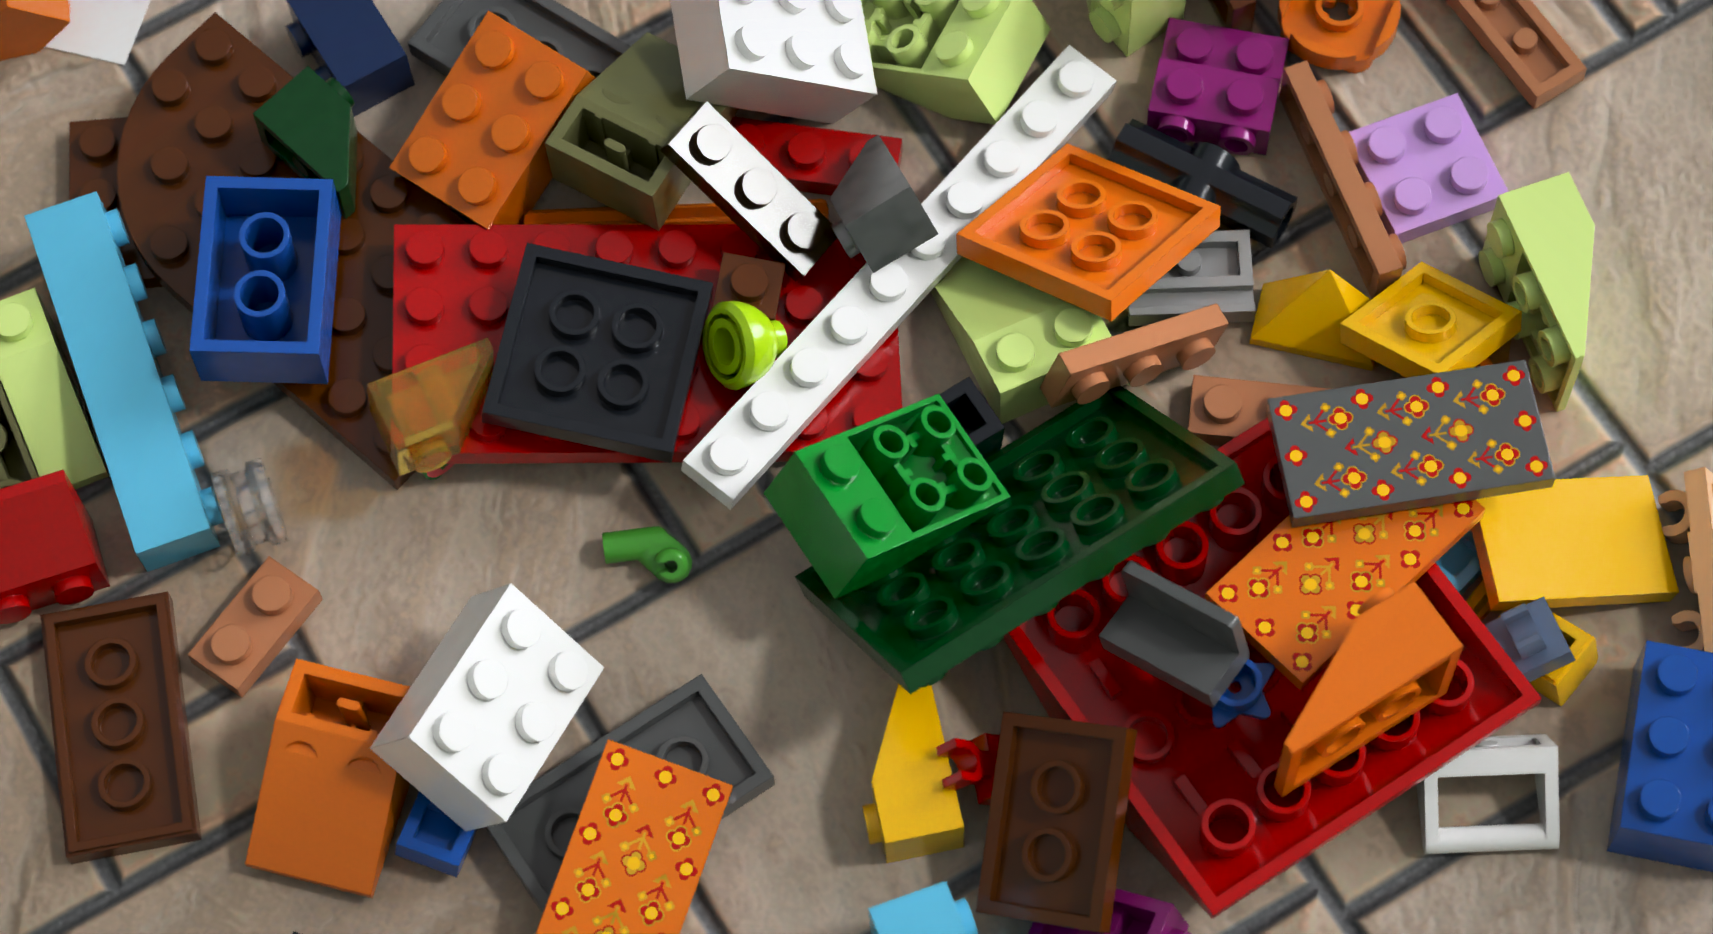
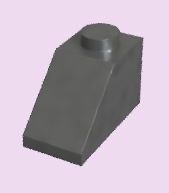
(878, 209)

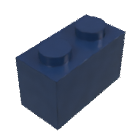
(352, 47)

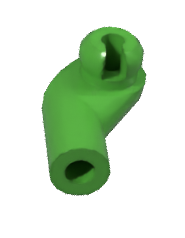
(652, 548)

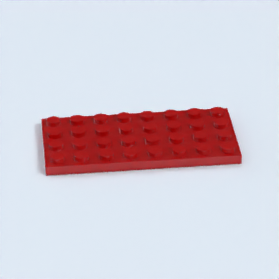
(460, 281)

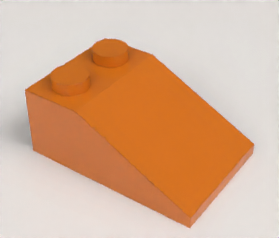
(1384, 671)

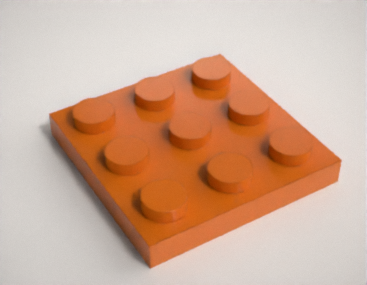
(1088, 231)

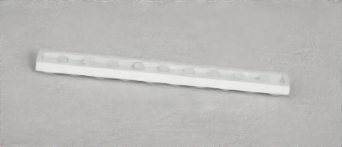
(876, 303)

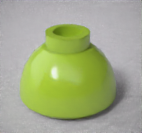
(741, 343)

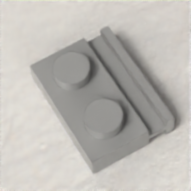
(1210, 274)

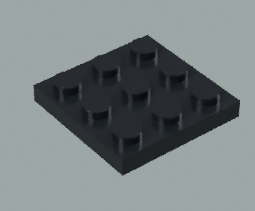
(598, 353)

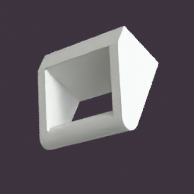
(1496, 756)

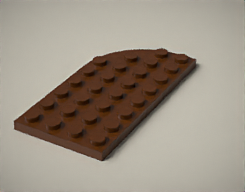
(200, 123)

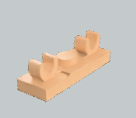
(1696, 530)

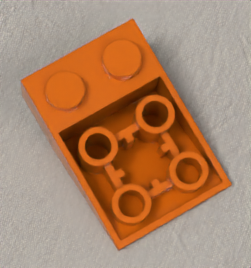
(324, 794)

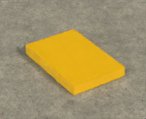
(1575, 545)

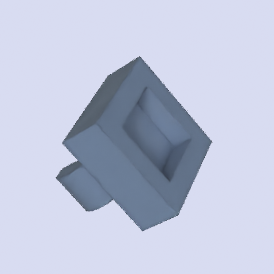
(1532, 639)

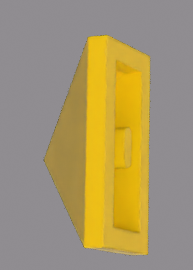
(1305, 317)

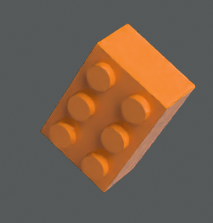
(490, 123)

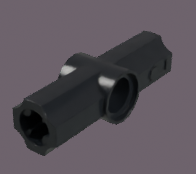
(1209, 174)

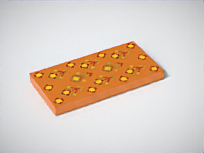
(1307, 581)
(635, 847)

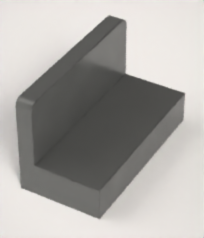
(1176, 636)

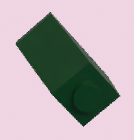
(314, 132)

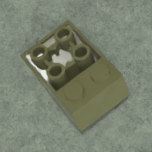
(615, 133)

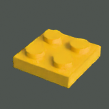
(1430, 324)

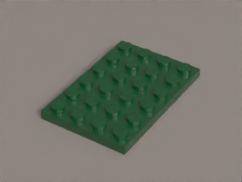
(1079, 503)

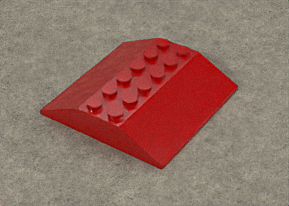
(1208, 792)

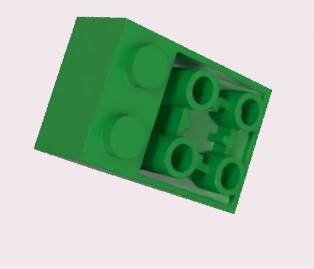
(883, 493)

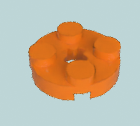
(1339, 44)

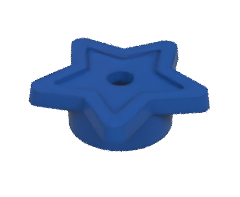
(1249, 700)

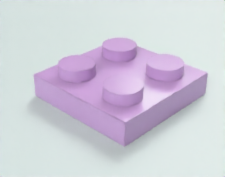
(1428, 168)

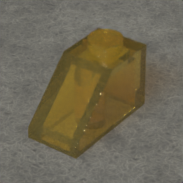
(431, 406)

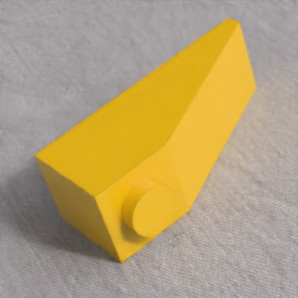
(909, 803)

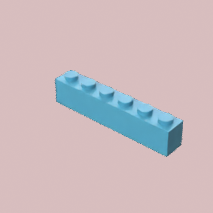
(123, 382)

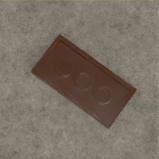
(120, 728)

